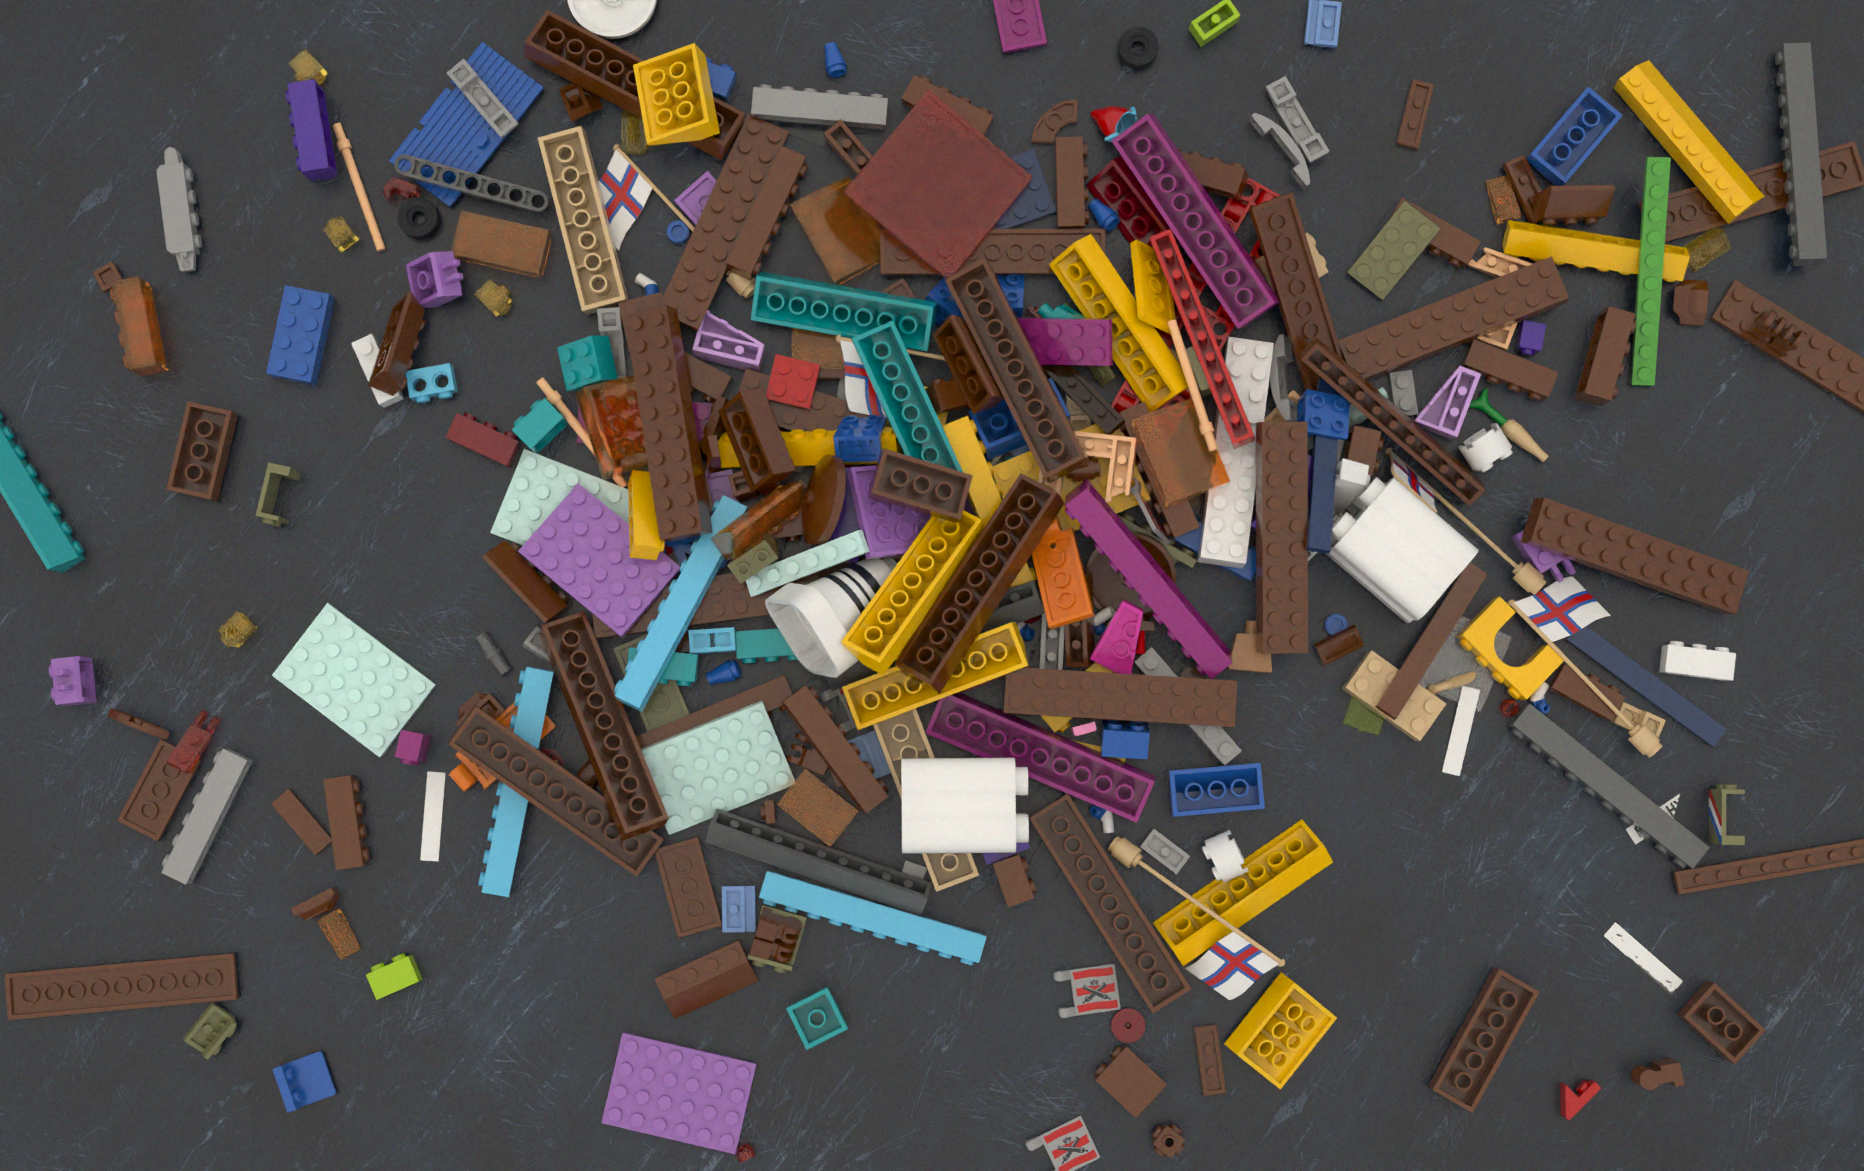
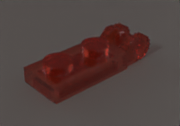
(192, 743)

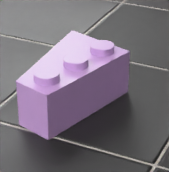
(726, 345)
(1449, 405)

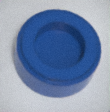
(678, 232)
(1335, 623)

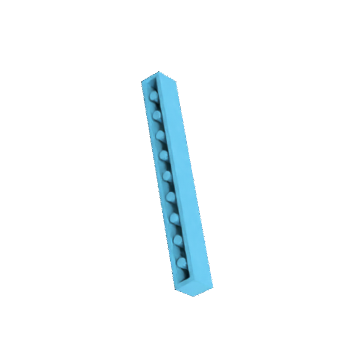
(676, 611)
(512, 806)
(872, 916)

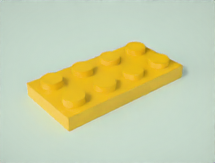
(1151, 290)

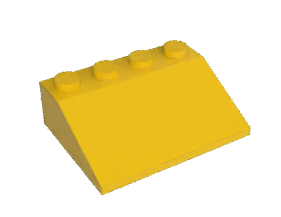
(676, 97)
(1280, 1030)

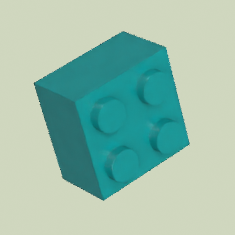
(587, 362)
(539, 425)
(817, 1017)

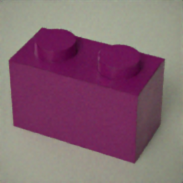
(412, 747)

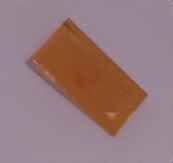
(1503, 199)
(339, 934)

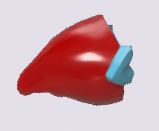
(1114, 120)

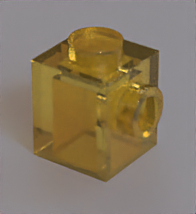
(307, 67)
(340, 233)
(494, 297)
(236, 630)

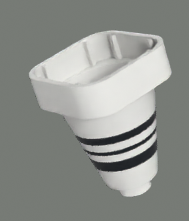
(822, 613)

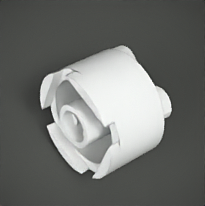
(1485, 448)
(1225, 856)

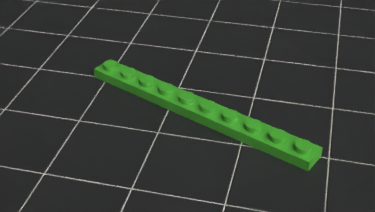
(1650, 270)

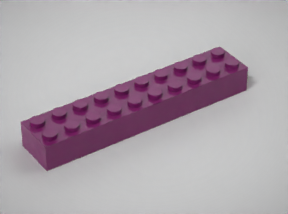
(1195, 221)
(1148, 579)
(1046, 754)

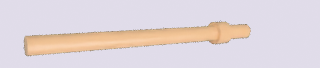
(344, 146)
(553, 398)
(1206, 427)

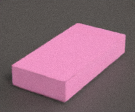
(1083, 729)

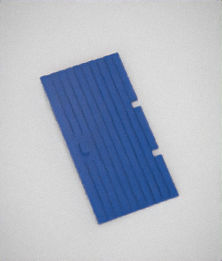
(456, 130)

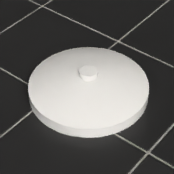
(612, 17)

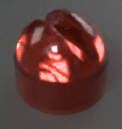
(1505, 704)
(745, 1152)

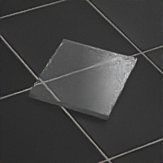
(1455, 660)

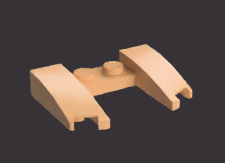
(1497, 265)
(1122, 456)

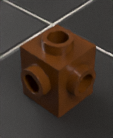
(1163, 1132)

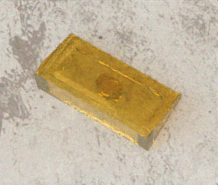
(1707, 248)

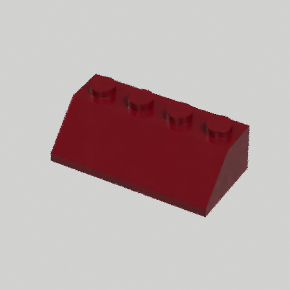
(1123, 193)

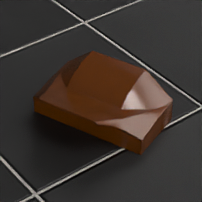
(579, 101)
(1691, 302)
(710, 452)
(486, 702)
(317, 905)

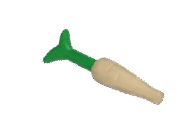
(1510, 427)

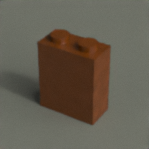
(1129, 1080)

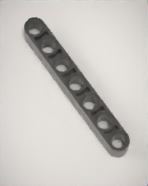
(462, 176)

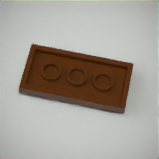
(157, 793)
(688, 887)

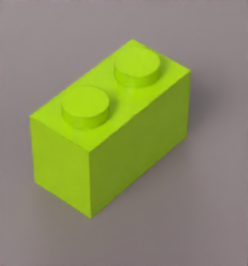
(1214, 22)
(393, 977)

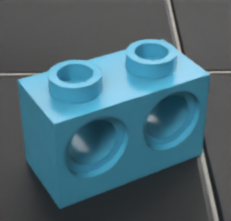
(431, 376)
(712, 640)

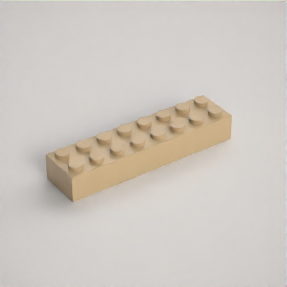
(583, 219)
(905, 739)

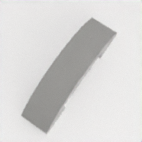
(482, 98)
(1295, 120)
(1265, 126)
(611, 325)
(1282, 354)

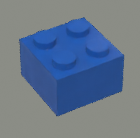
(1124, 739)

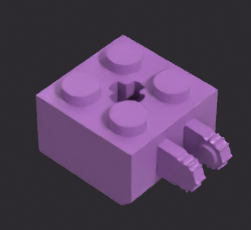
(435, 278)
(1542, 559)
(72, 681)

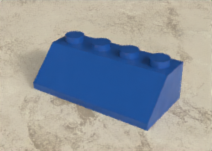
(1216, 789)

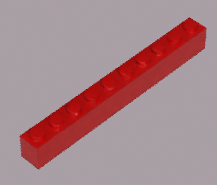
(1202, 339)

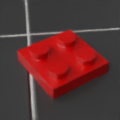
(792, 381)

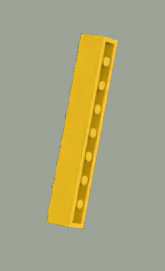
(1587, 249)
(807, 447)
(983, 491)

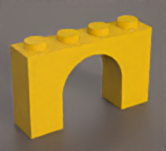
(1480, 637)

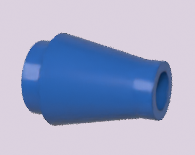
(834, 61)
(1105, 216)
(726, 672)

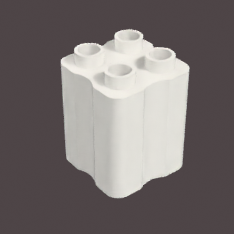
(1399, 549)
(962, 805)

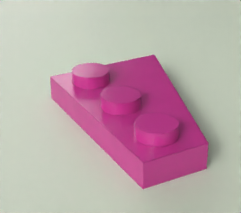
(1119, 640)

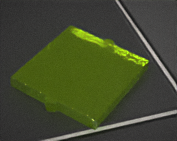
(1363, 717)

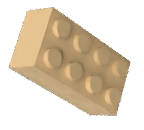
(1370, 682)

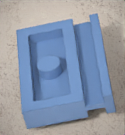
(1322, 23)
(872, 752)
(738, 909)

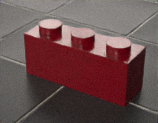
(484, 439)

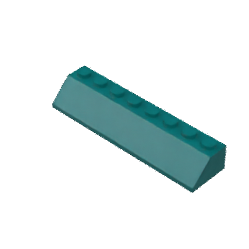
(840, 309)
(904, 396)
(33, 508)

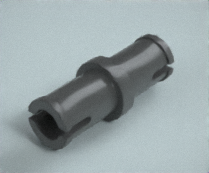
(492, 653)

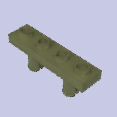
(1184, 555)

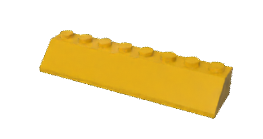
(1688, 141)
(1135, 344)
(911, 591)
(895, 693)
(1272, 874)

